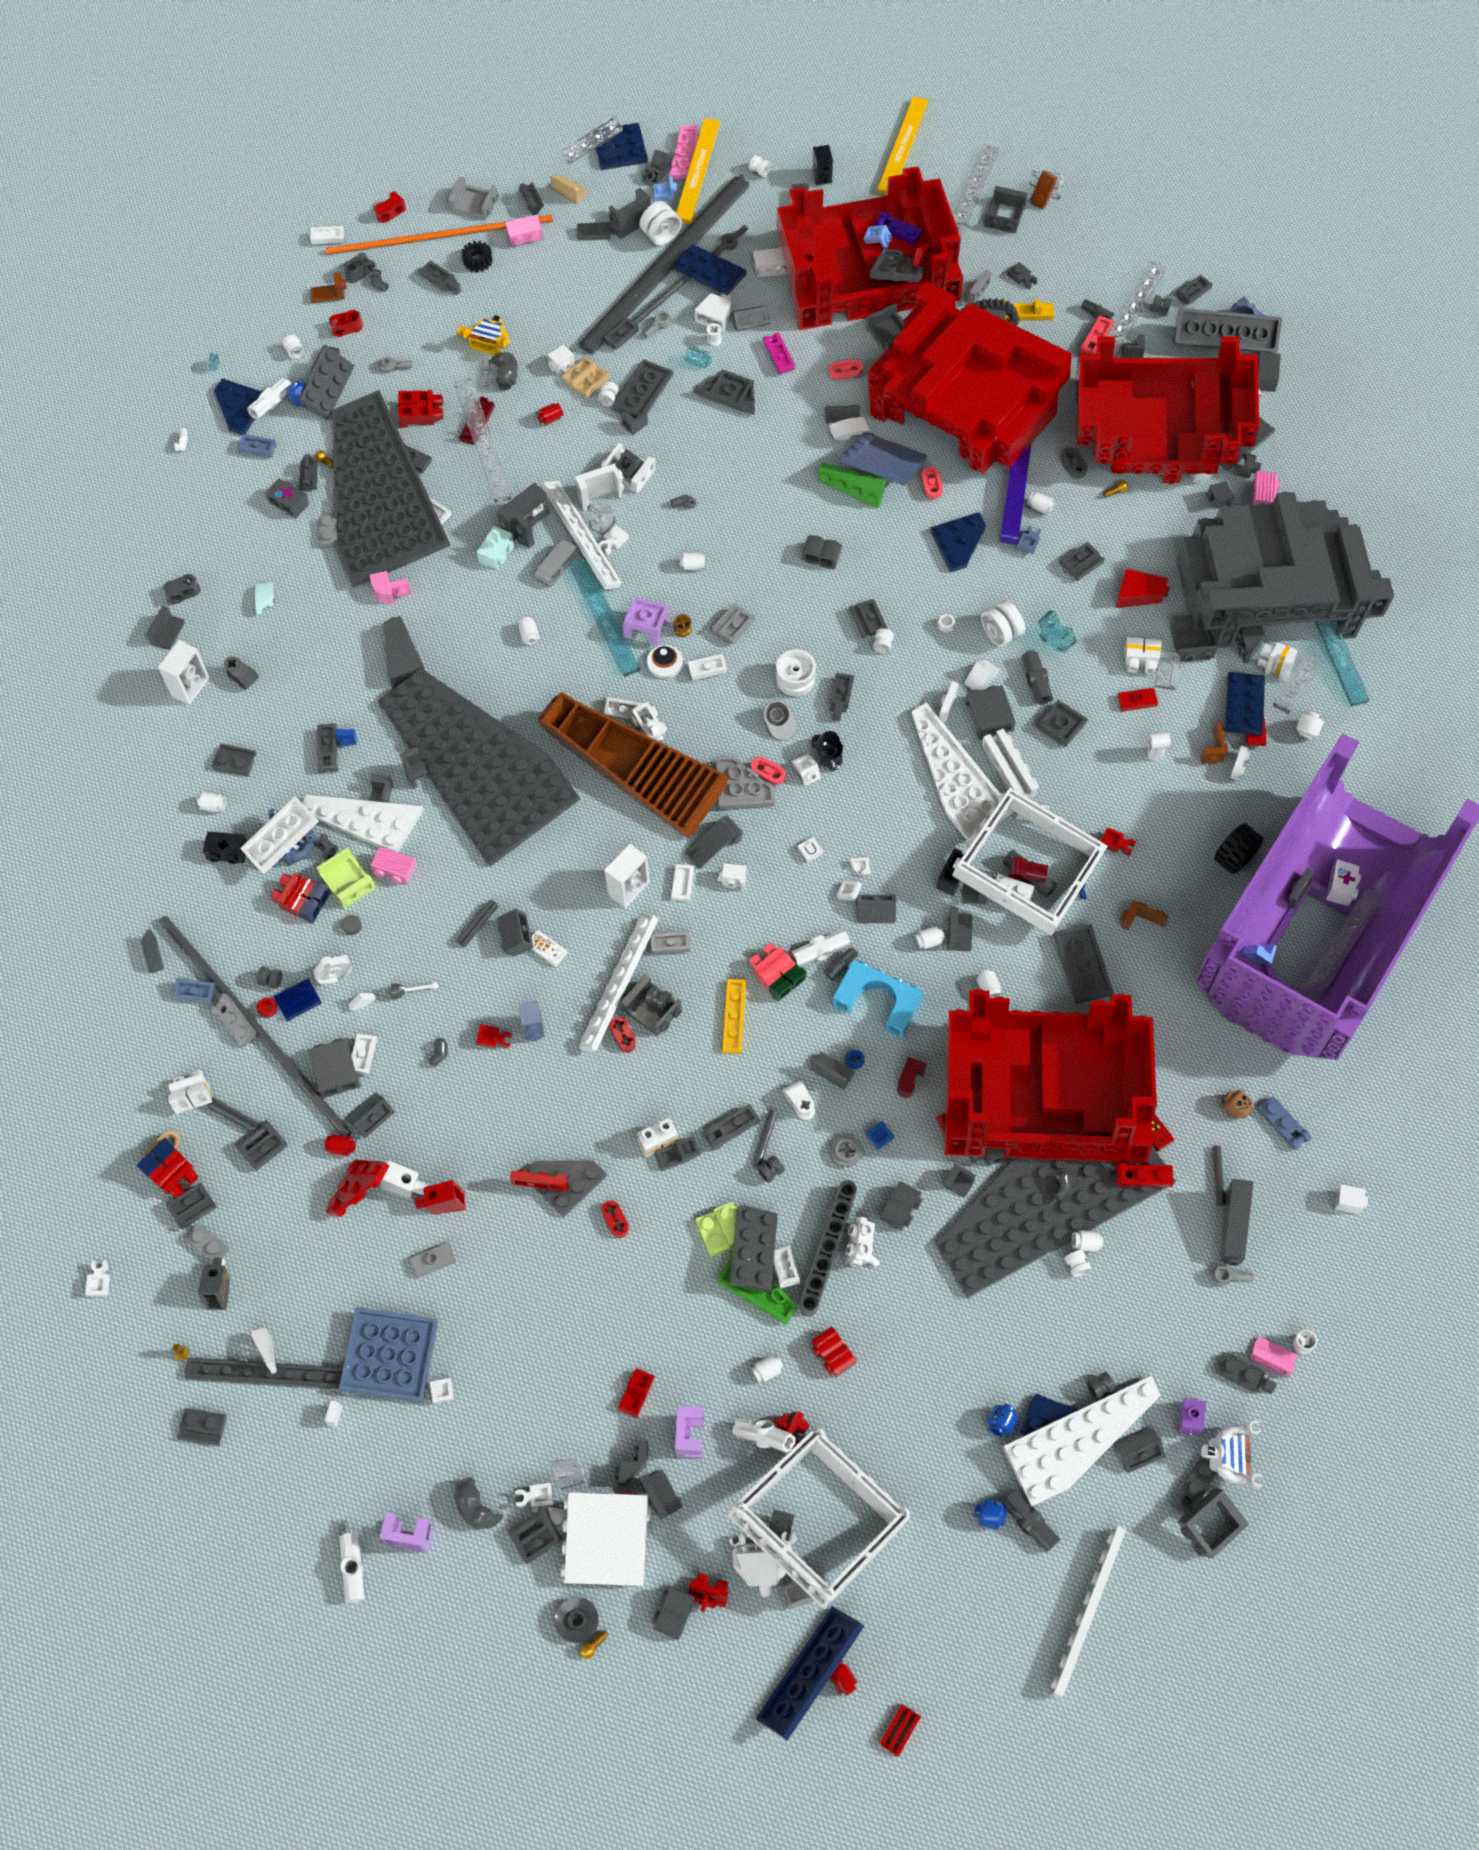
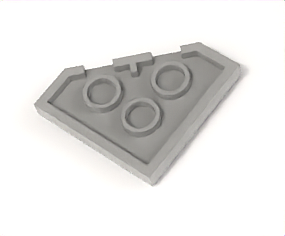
(744, 787)

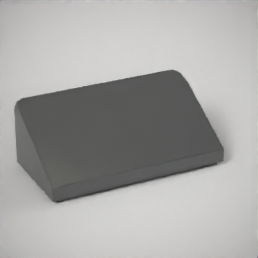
(151, 952)

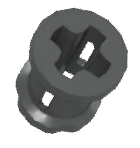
(327, 848)

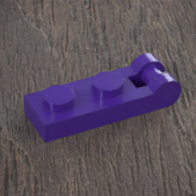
(899, 228)

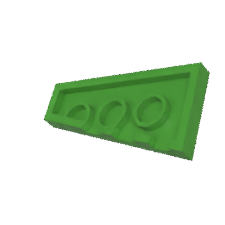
(857, 485)
(773, 1303)

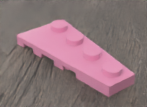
(684, 152)

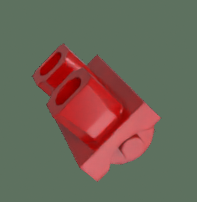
(794, 1422)
(708, 1595)

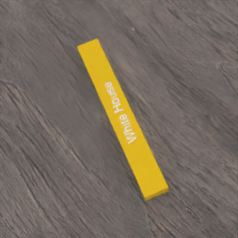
(904, 141)
(698, 170)

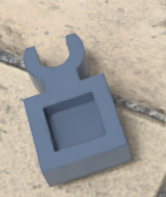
(1029, 541)

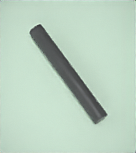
(765, 1139)
(1218, 1175)

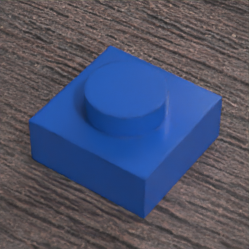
(346, 737)
(880, 1135)

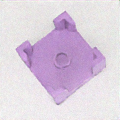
(646, 617)
(687, 1418)
(393, 1537)

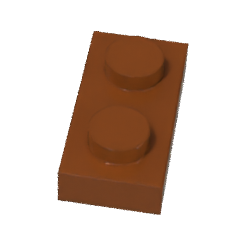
(1043, 189)

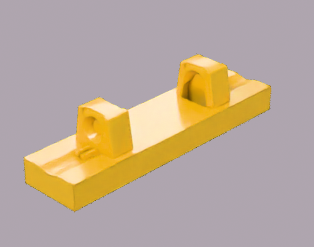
(1042, 311)

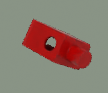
(442, 1198)

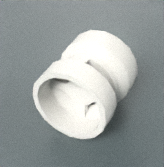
(760, 166)
(293, 346)
(608, 393)
(882, 642)
(1078, 1263)
(1307, 1339)

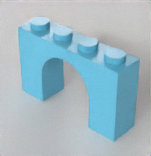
(862, 977)

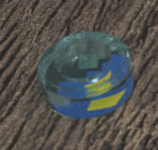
(213, 362)

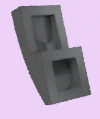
(677, 1154)

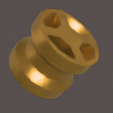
(684, 621)

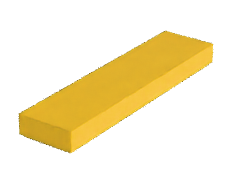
(734, 1016)

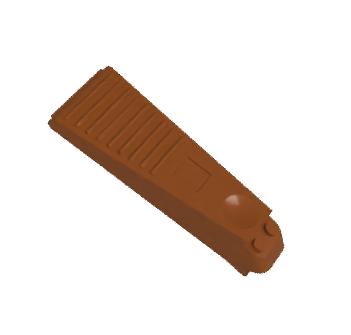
(647, 770)

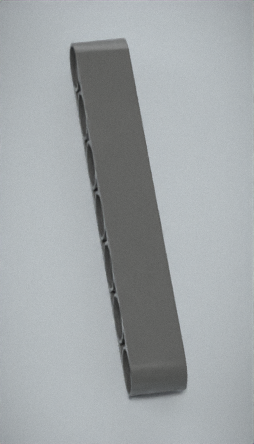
(824, 1256)

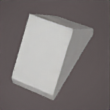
(981, 675)

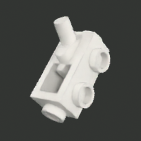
(651, 726)
(860, 1243)

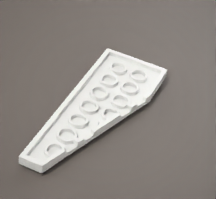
(959, 781)
(1063, 1450)

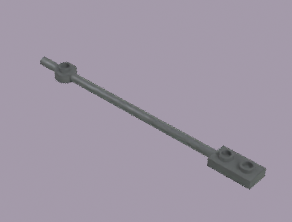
(629, 328)

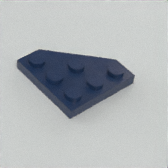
(234, 401)
(959, 539)

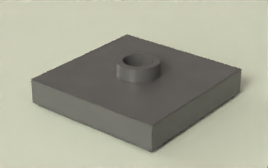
(1061, 723)

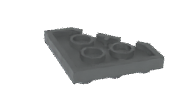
(896, 267)
(581, 1177)

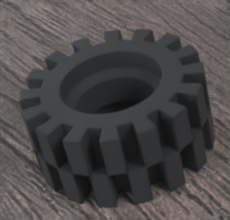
(477, 263)

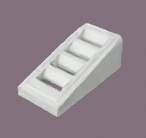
(265, 1346)

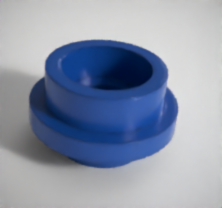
(854, 1054)

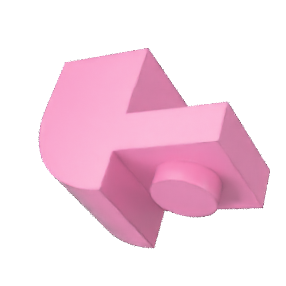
(385, 590)

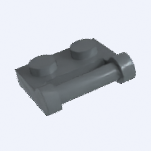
(264, 1149)
(540, 1540)

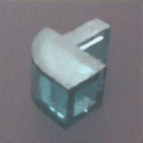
(1054, 634)

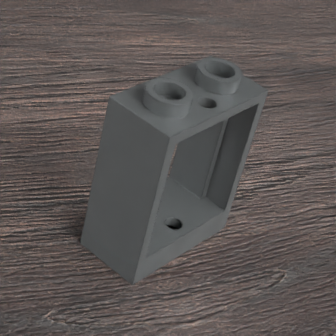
(1238, 1523)

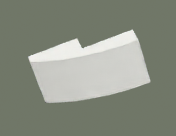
(846, 428)

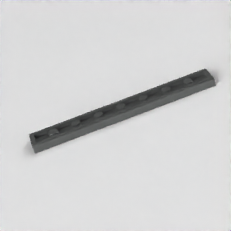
(258, 1373)

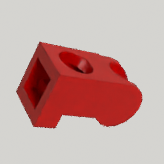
(390, 208)

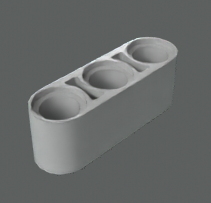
(556, 562)

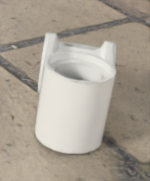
(798, 1097)

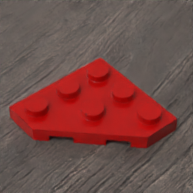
(359, 1178)

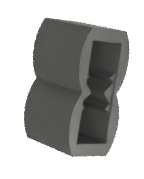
(821, 551)
(901, 1205)
(674, 1612)

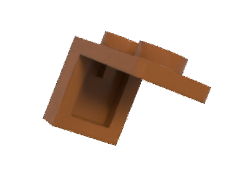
(329, 292)
(1217, 753)
(1141, 910)

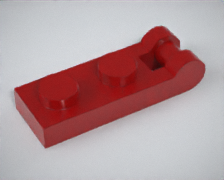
(1144, 1175)
(540, 1180)

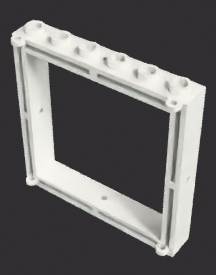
(1004, 895)
(856, 1479)

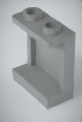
(472, 200)

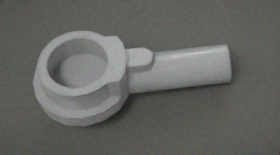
(662, 320)
(388, 364)
(1222, 1276)

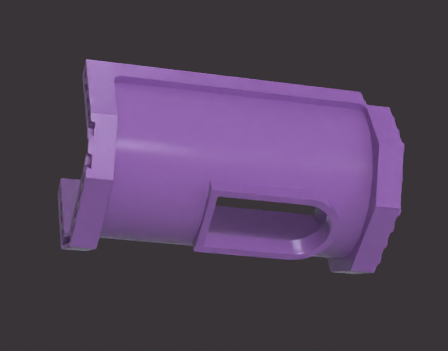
(1393, 863)

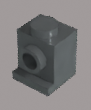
(629, 464)

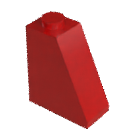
(1141, 589)

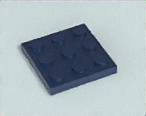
(623, 149)

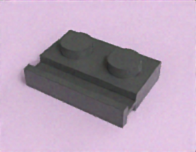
(1082, 561)
(867, 618)
(234, 760)
(191, 1206)
(202, 1427)

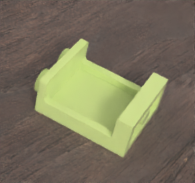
(345, 877)

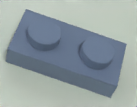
(257, 445)
(194, 989)

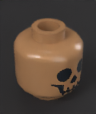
(1238, 1104)

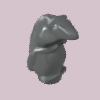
(506, 371)
(469, 1506)

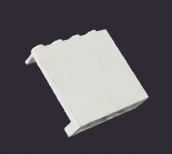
(605, 1538)

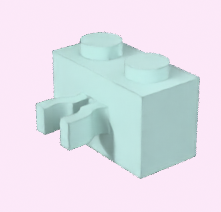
(495, 547)

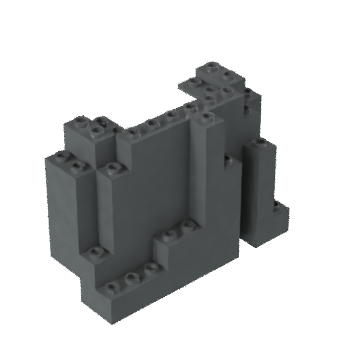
(1279, 568)

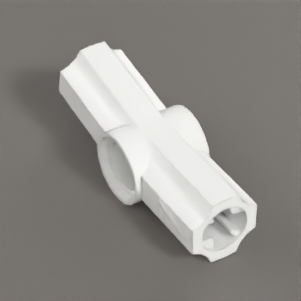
(764, 1434)

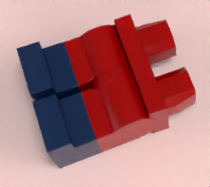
(301, 896)
(167, 1176)

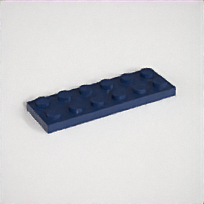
(809, 1673)

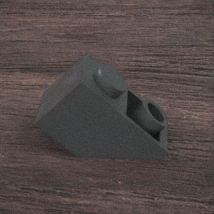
(1249, 640)

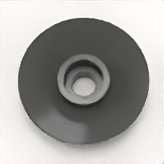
(568, 1612)

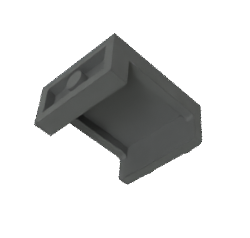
(628, 218)
(885, 326)
(1191, 644)
(991, 711)
(647, 1015)
(334, 1068)

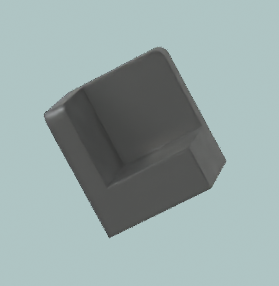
(1134, 350)
(633, 425)
(1220, 493)
(382, 788)
(972, 896)
(959, 1180)

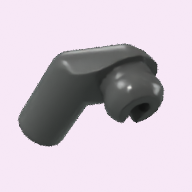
(376, 280)
(684, 500)
(441, 1052)
(1065, 1185)

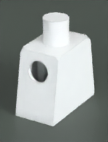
(714, 310)
(395, 1178)

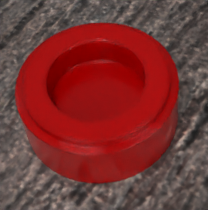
(267, 1007)

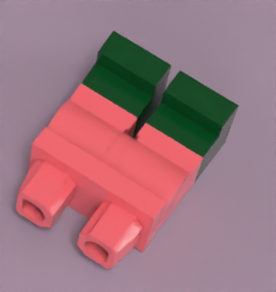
(777, 971)

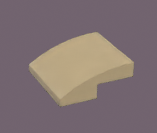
(585, 377)

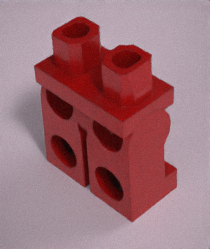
(418, 407)

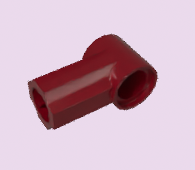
(1022, 869)

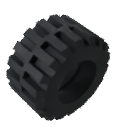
(1238, 848)

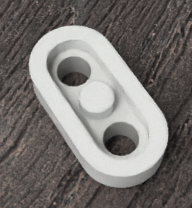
(1242, 757)

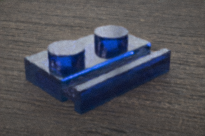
(297, 999)

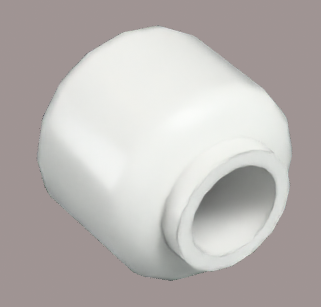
(1309, 725)

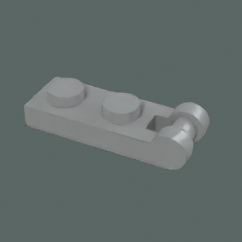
(233, 1020)

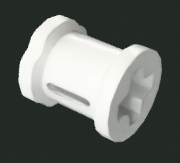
(714, 331)

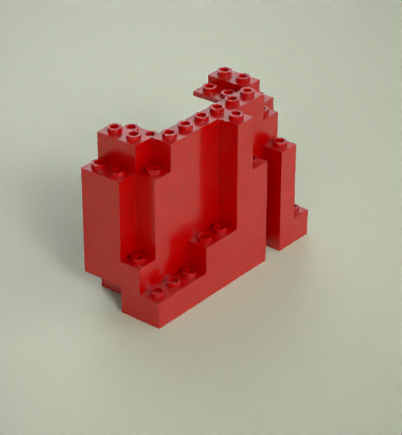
(833, 263)
(969, 378)
(1152, 419)
(1050, 1081)

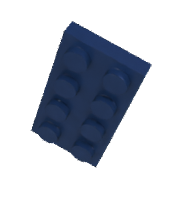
(709, 269)
(1244, 703)

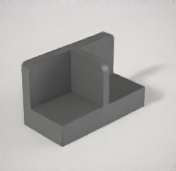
(413, 765)

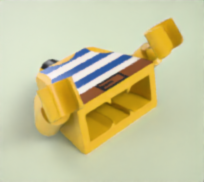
(486, 335)

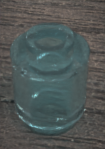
(698, 357)

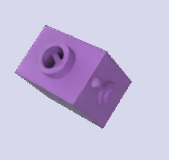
(1188, 1424)

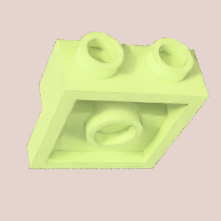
(718, 1229)

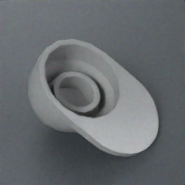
(779, 719)

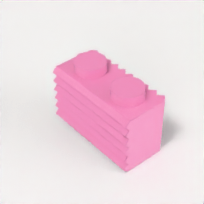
(524, 230)
(1264, 488)
(393, 865)

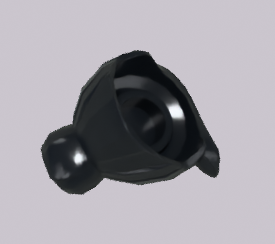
(829, 749)

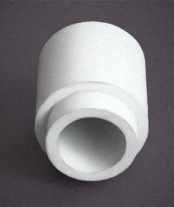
(1040, 502)
(692, 561)
(528, 631)
(211, 802)
(929, 937)
(988, 981)
(1087, 1240)
(767, 1368)

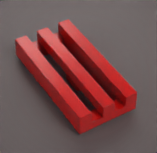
(909, 1713)

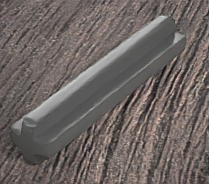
(477, 923)
(233, 1115)

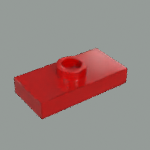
(1137, 699)

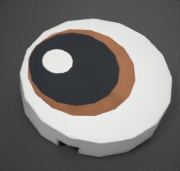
(665, 661)

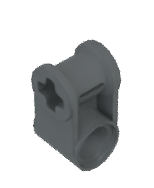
(357, 267)
(180, 589)
(240, 672)

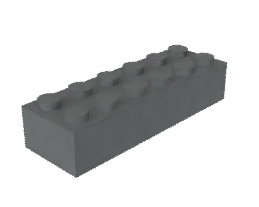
(1207, 327)

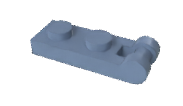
(1284, 1123)

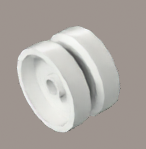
(660, 223)
(1003, 623)
(795, 672)

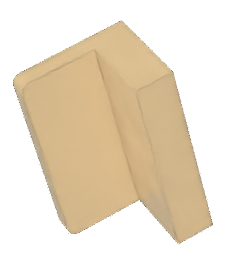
(568, 188)

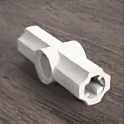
(269, 398)
(820, 948)
(352, 1581)

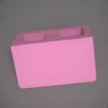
(1273, 1357)

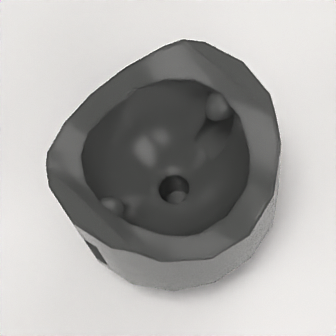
(1250, 465)

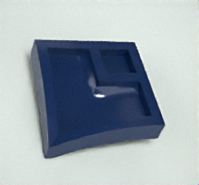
(1042, 1412)

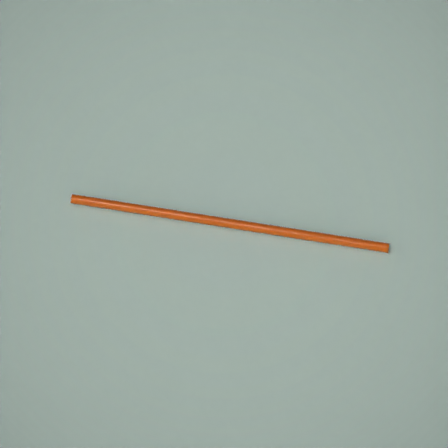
(426, 236)

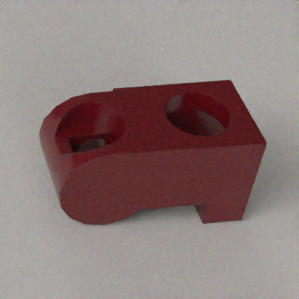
(907, 1080)

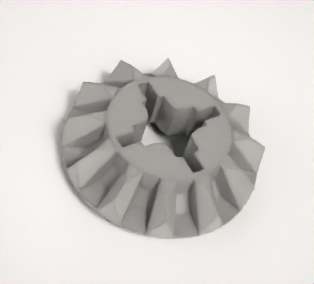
(853, 1144)

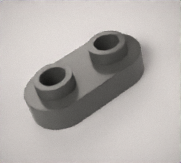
(1076, 465)

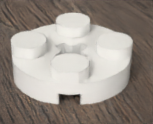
(332, 968)

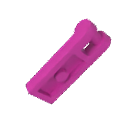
(779, 353)

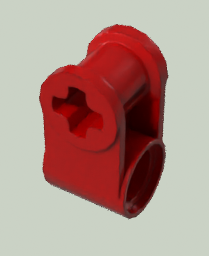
(347, 322)

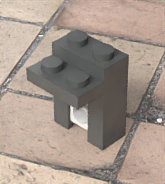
(523, 513)

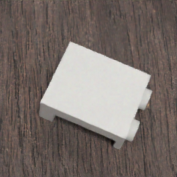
(641, 477)
(598, 483)

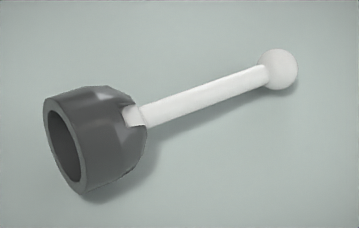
(399, 990)

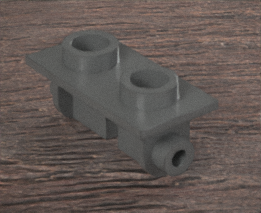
(531, 197)
(839, 413)
(308, 473)

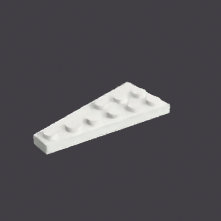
(371, 821)

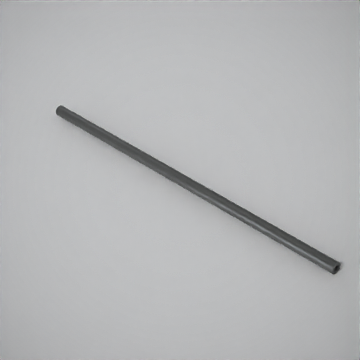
(260, 1032)

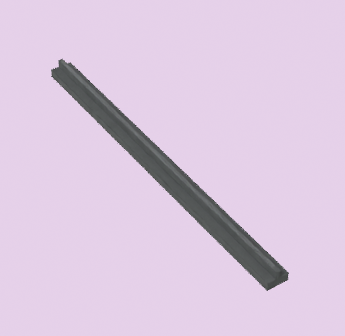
(664, 264)

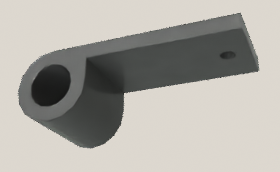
(714, 840)

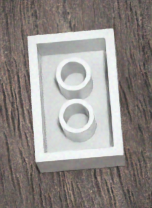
(183, 672)
(627, 875)

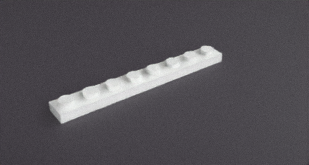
(581, 535)
(618, 983)
(1084, 1619)

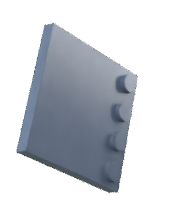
(883, 458)
(389, 1355)

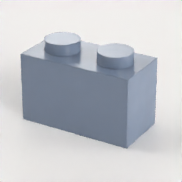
(531, 1021)

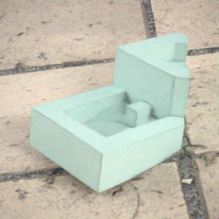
(263, 596)

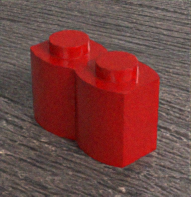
(833, 1352)

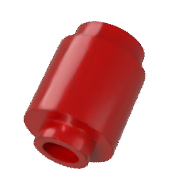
(550, 413)
(340, 1145)
(843, 1679)

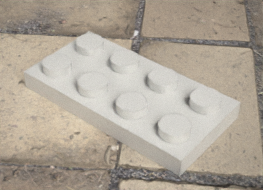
(279, 834)

